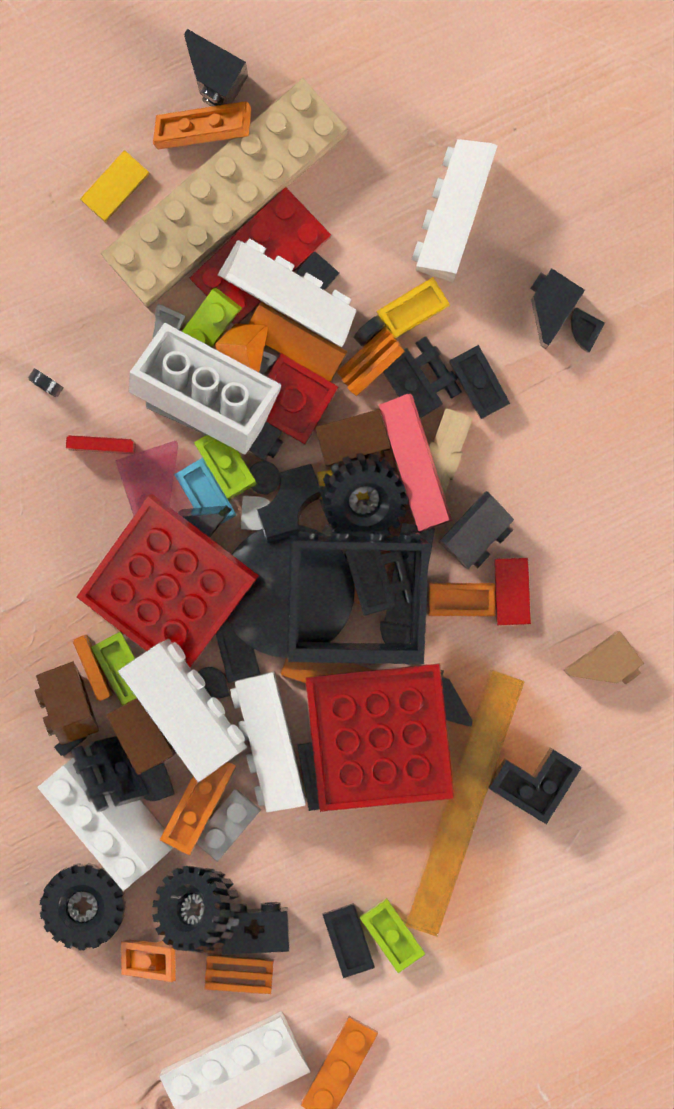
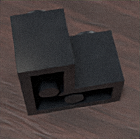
(539, 792)

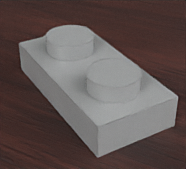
(227, 824)

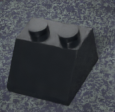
(216, 70)
(477, 531)

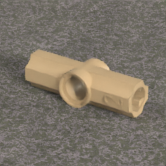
(448, 444)

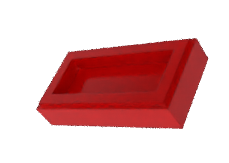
(100, 444)
(512, 591)

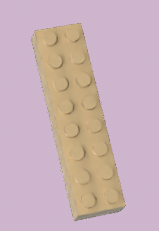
(225, 193)

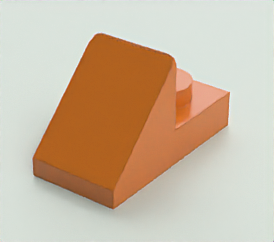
(148, 960)

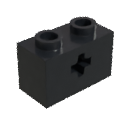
(271, 938)

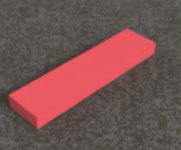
(415, 462)

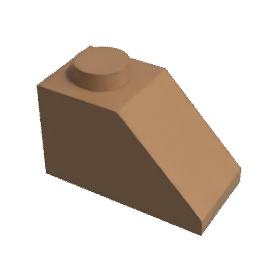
(608, 661)

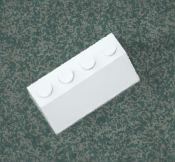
(455, 209)
(288, 292)
(203, 388)
(183, 709)
(269, 741)
(120, 837)
(237, 1068)

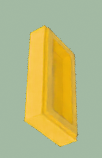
(114, 186)
(413, 308)

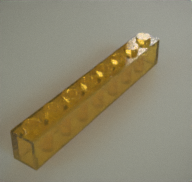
(462, 812)

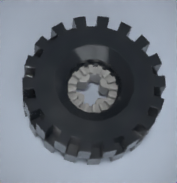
(363, 475)
(180, 902)
(65, 920)

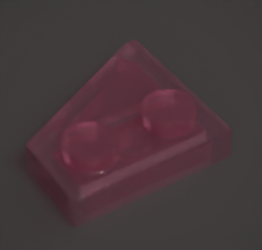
(148, 474)

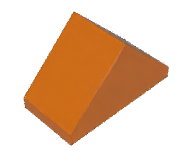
(244, 344)

